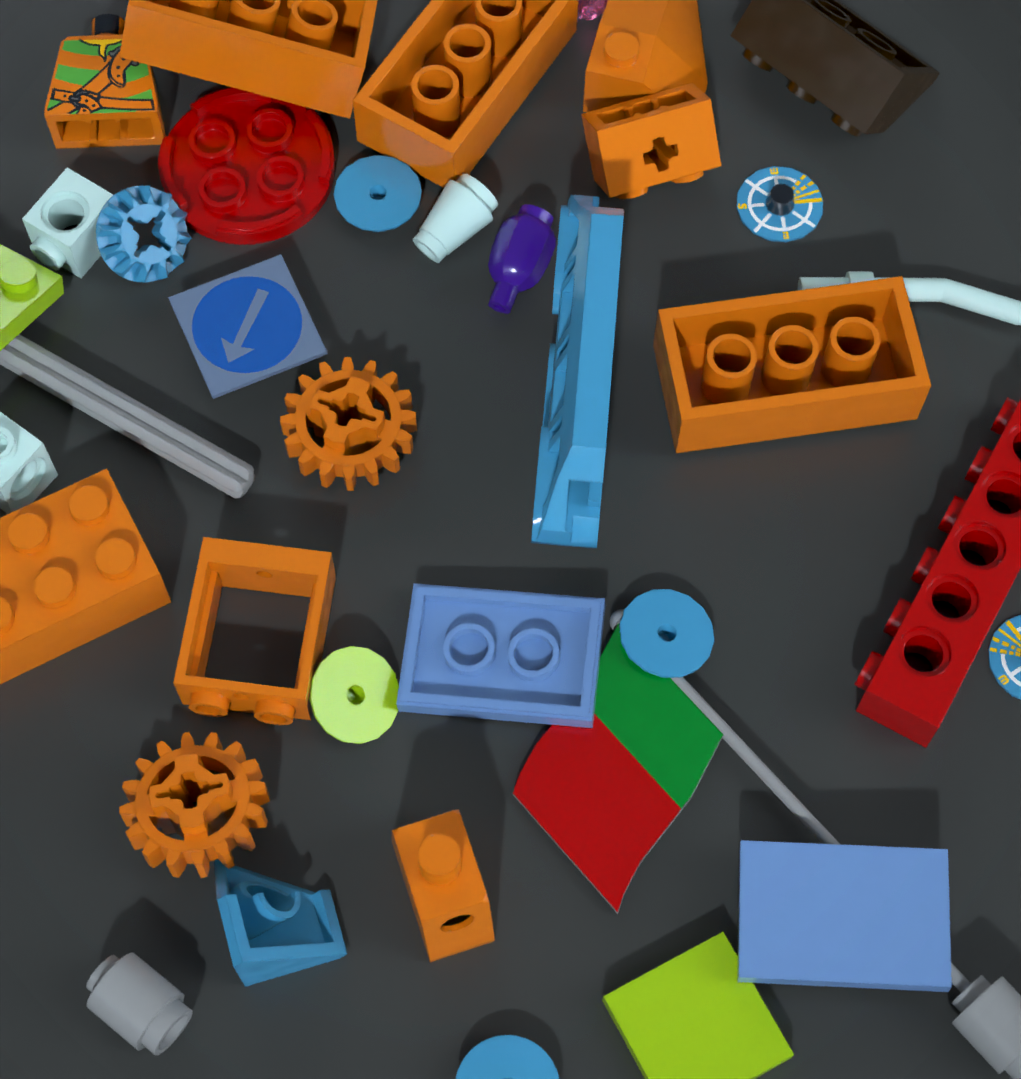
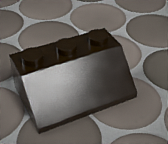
(834, 60)

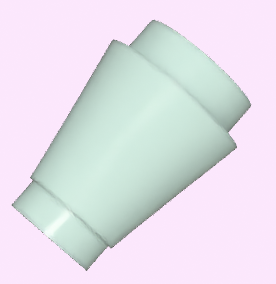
(455, 217)

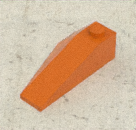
(644, 51)

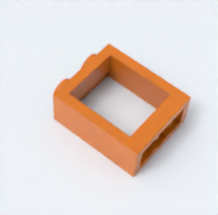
(257, 569)

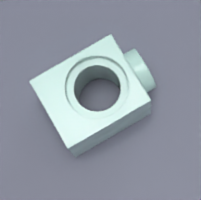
(67, 203)
(23, 466)

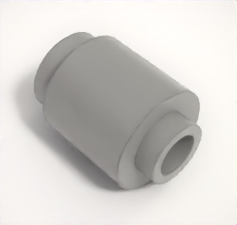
(137, 1003)

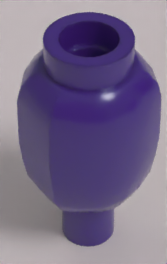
(520, 255)

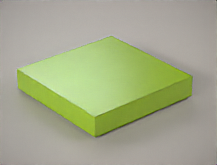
(697, 1019)

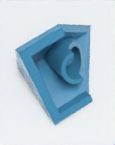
(275, 924)

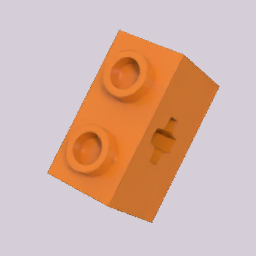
(624, 134)

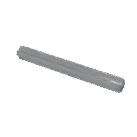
(128, 416)

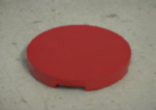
(247, 166)

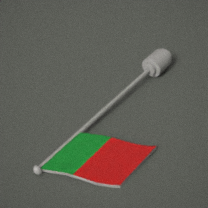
(623, 783)

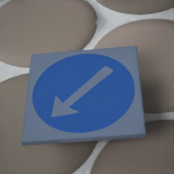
(247, 326)

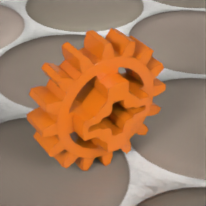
(353, 431)
(222, 812)

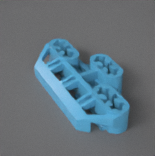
(578, 375)

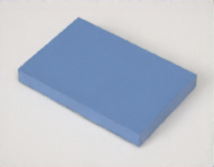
(502, 655)
(844, 916)

